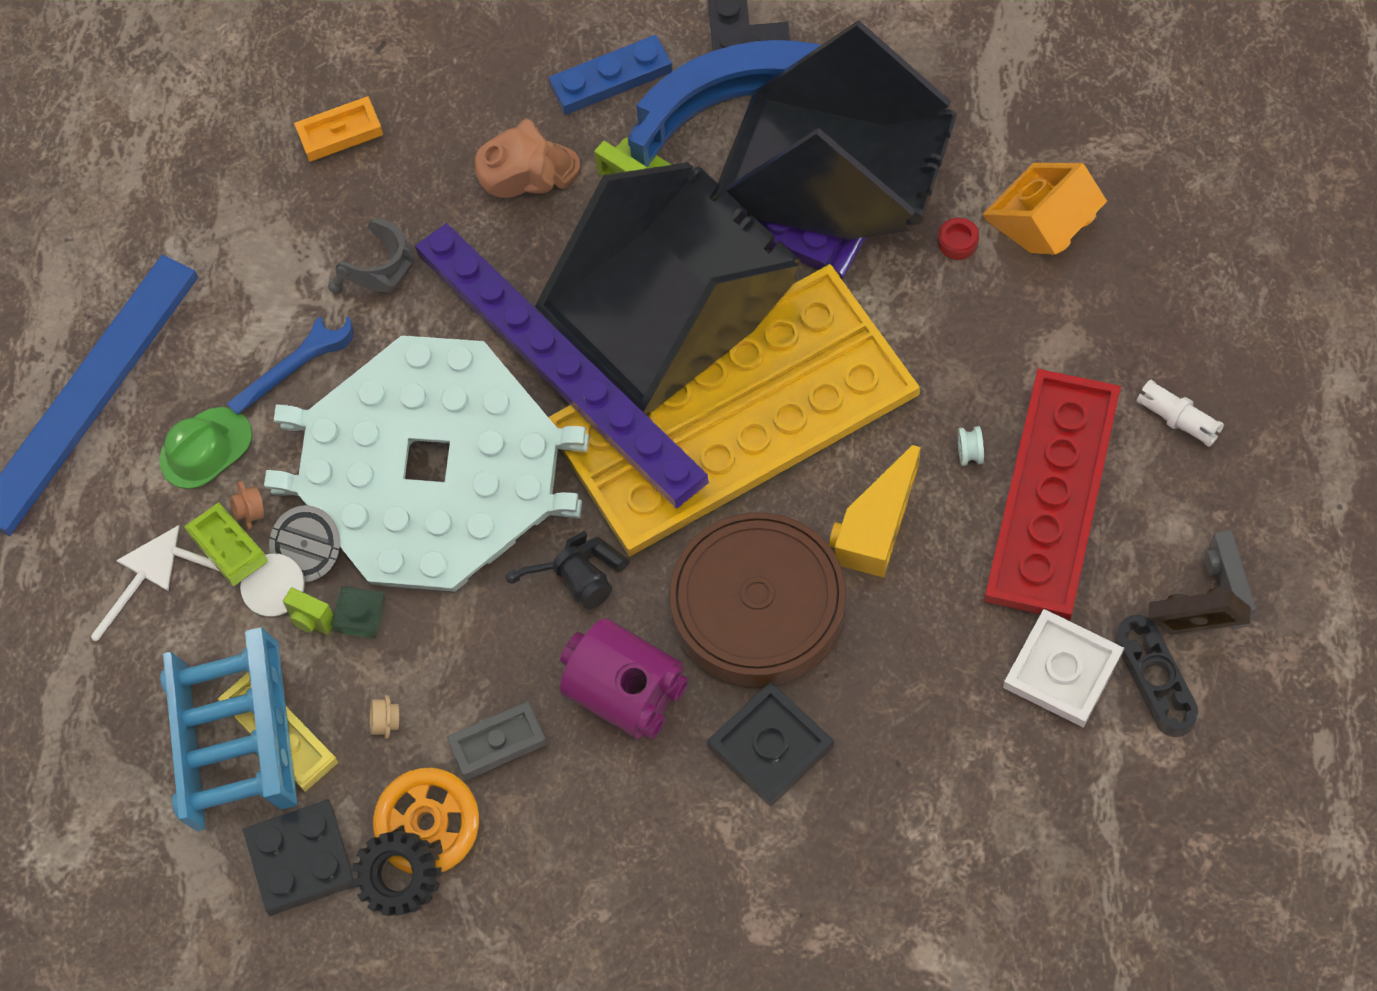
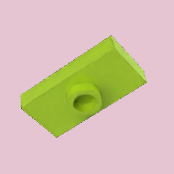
(226, 544)

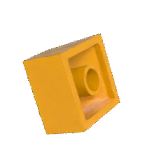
(1047, 206)

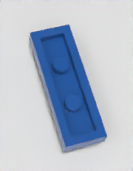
(610, 74)

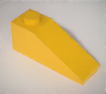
(874, 518)

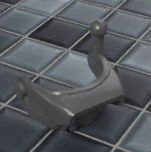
(383, 277)

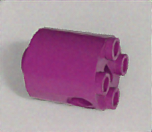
(608, 669)

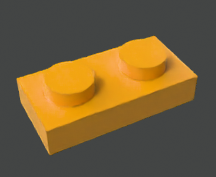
(338, 129)

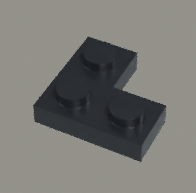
(731, 25)

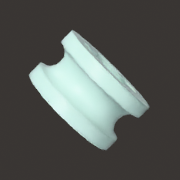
(970, 446)

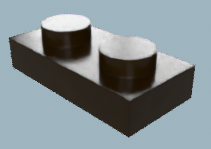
(1199, 612)

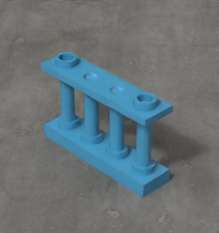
(268, 740)

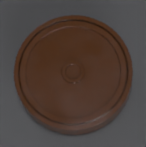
(757, 599)

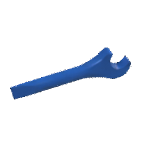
(316, 344)

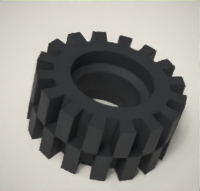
(370, 878)

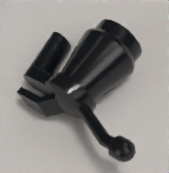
(583, 579)

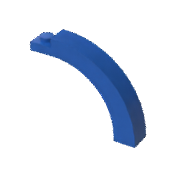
(706, 82)

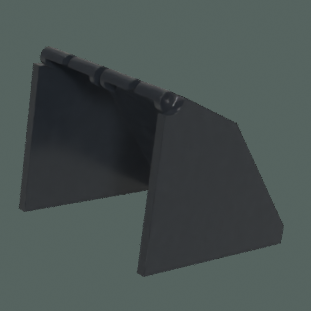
(841, 142)
(663, 279)

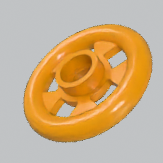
(458, 800)

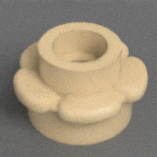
(383, 717)

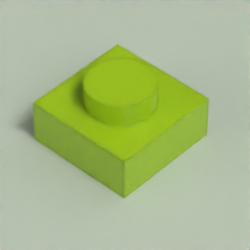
(308, 612)

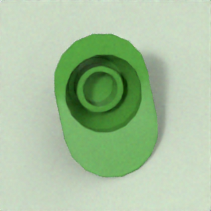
(204, 447)

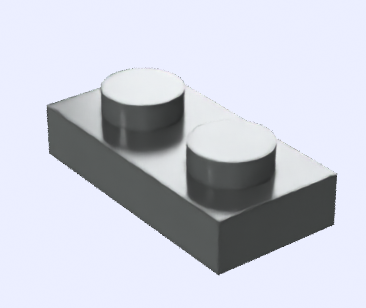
(1225, 563)
(497, 740)

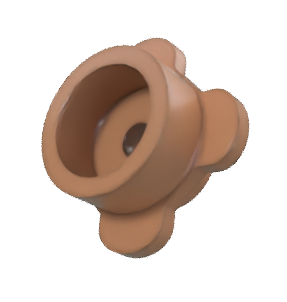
(246, 505)

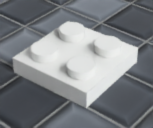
(1063, 668)

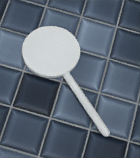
(266, 586)

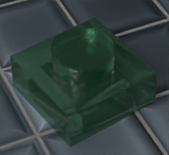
(358, 612)

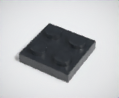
(770, 743)
(298, 857)

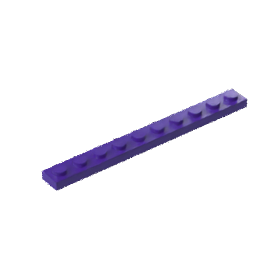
(563, 366)

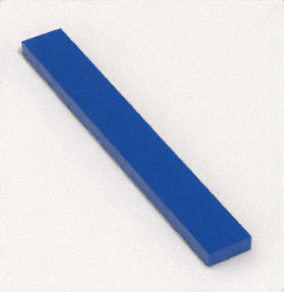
(91, 388)

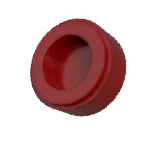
(958, 238)

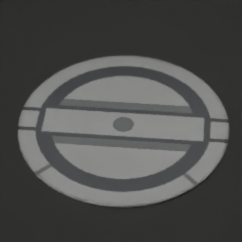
(308, 539)

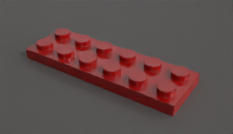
(1053, 494)

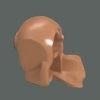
(524, 162)

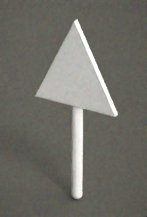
(149, 561)

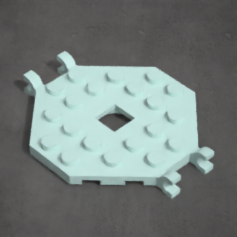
(495, 470)

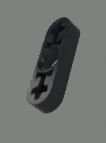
(1159, 709)

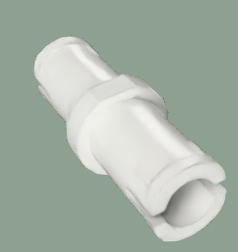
(1180, 413)

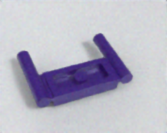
(816, 248)

